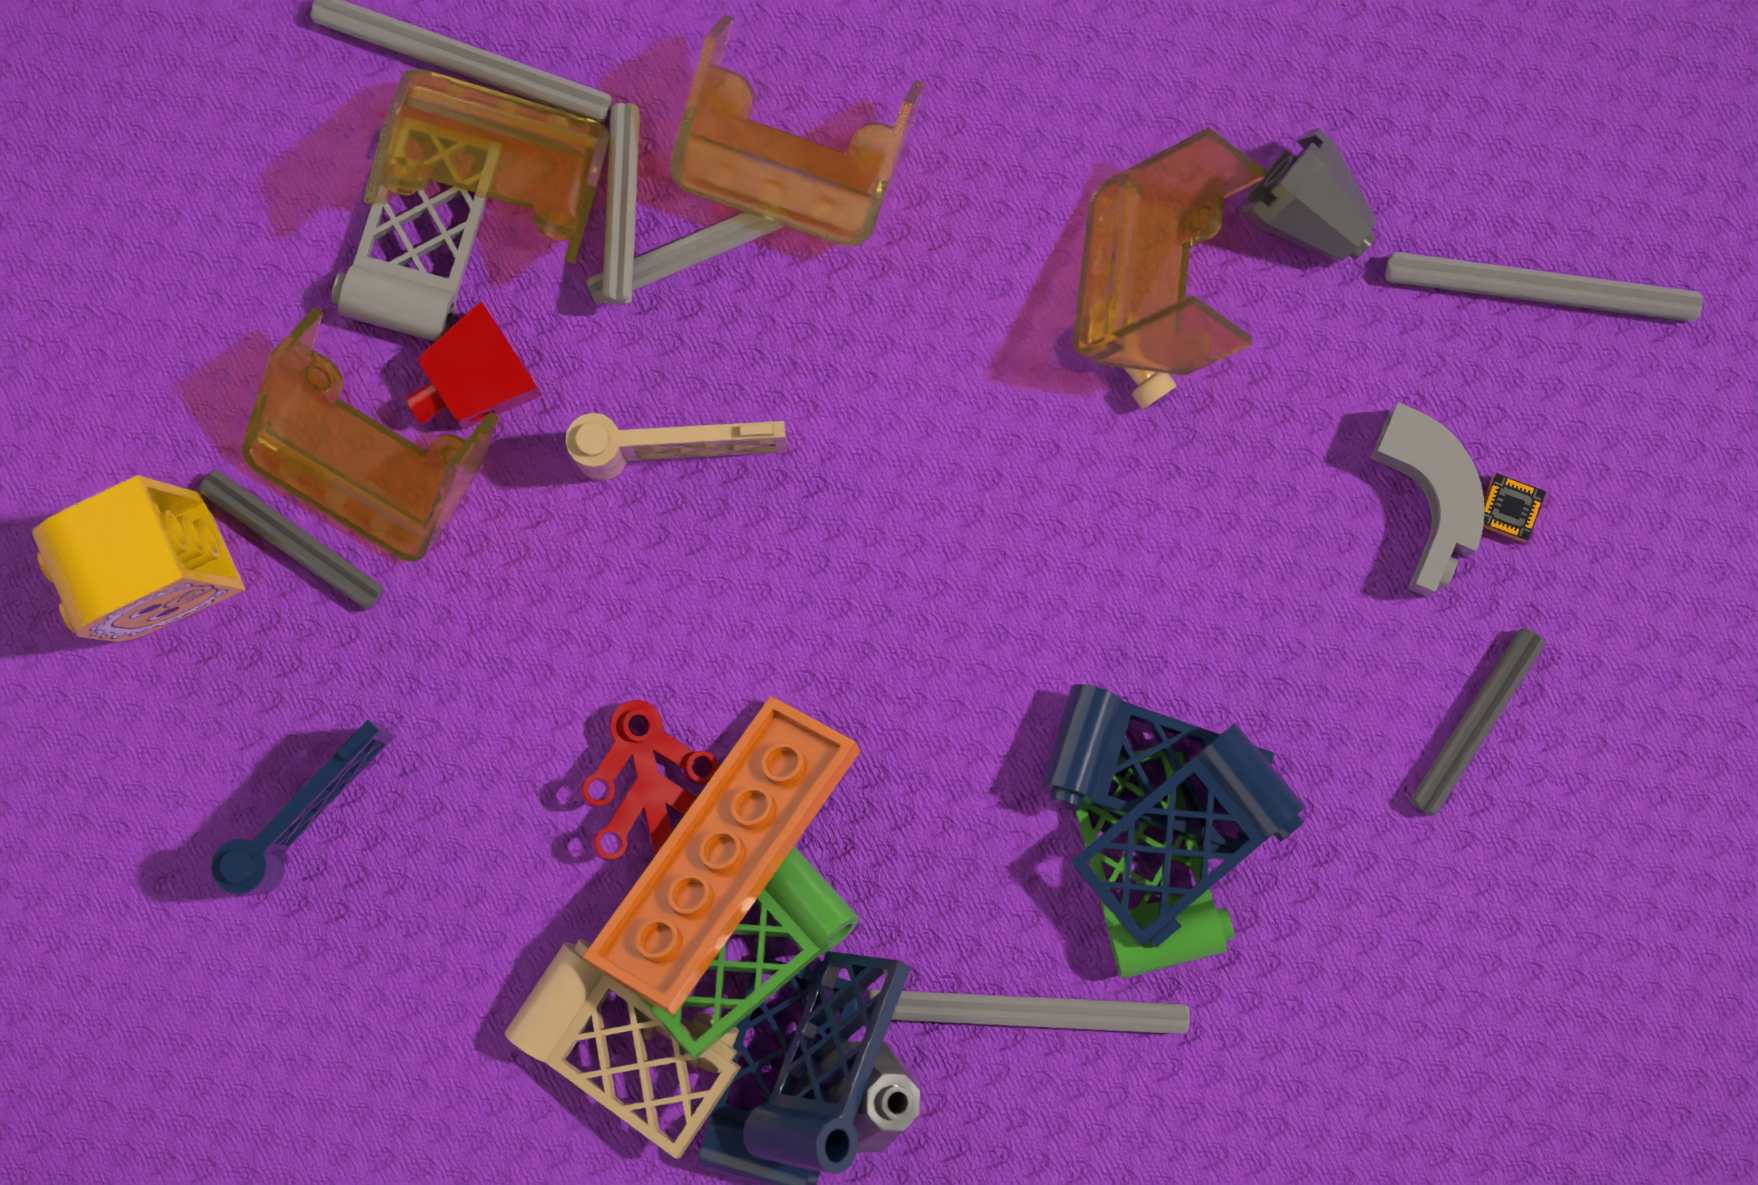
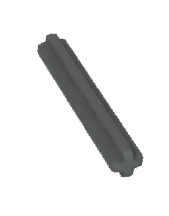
(291, 539)
(1477, 722)

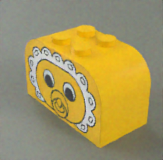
(135, 559)

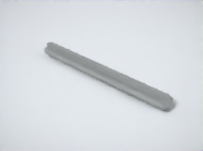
(462, 58)
(1543, 286)
(1041, 1012)

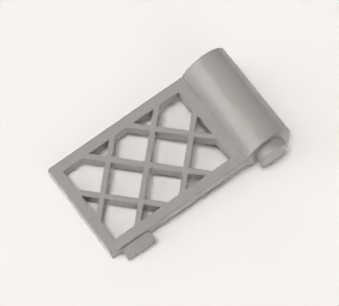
(398, 295)

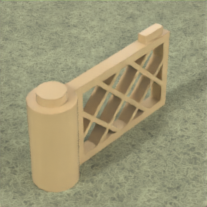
(604, 450)
(559, 1013)

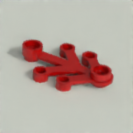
(650, 789)

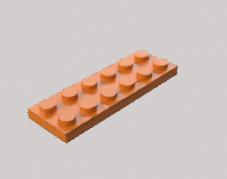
(721, 855)

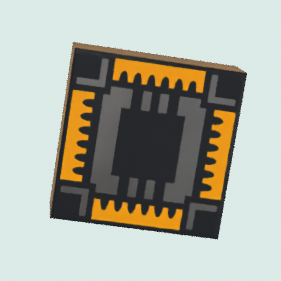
(1511, 507)

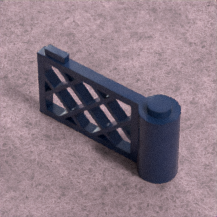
(1089, 750)
(1244, 789)
(258, 864)
(809, 1127)
(724, 1141)

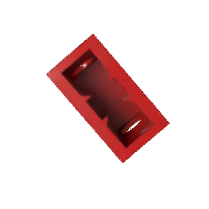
(471, 373)

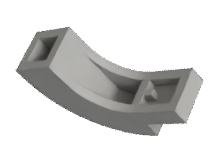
(1450, 483)

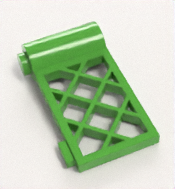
(805, 912)
(1202, 927)

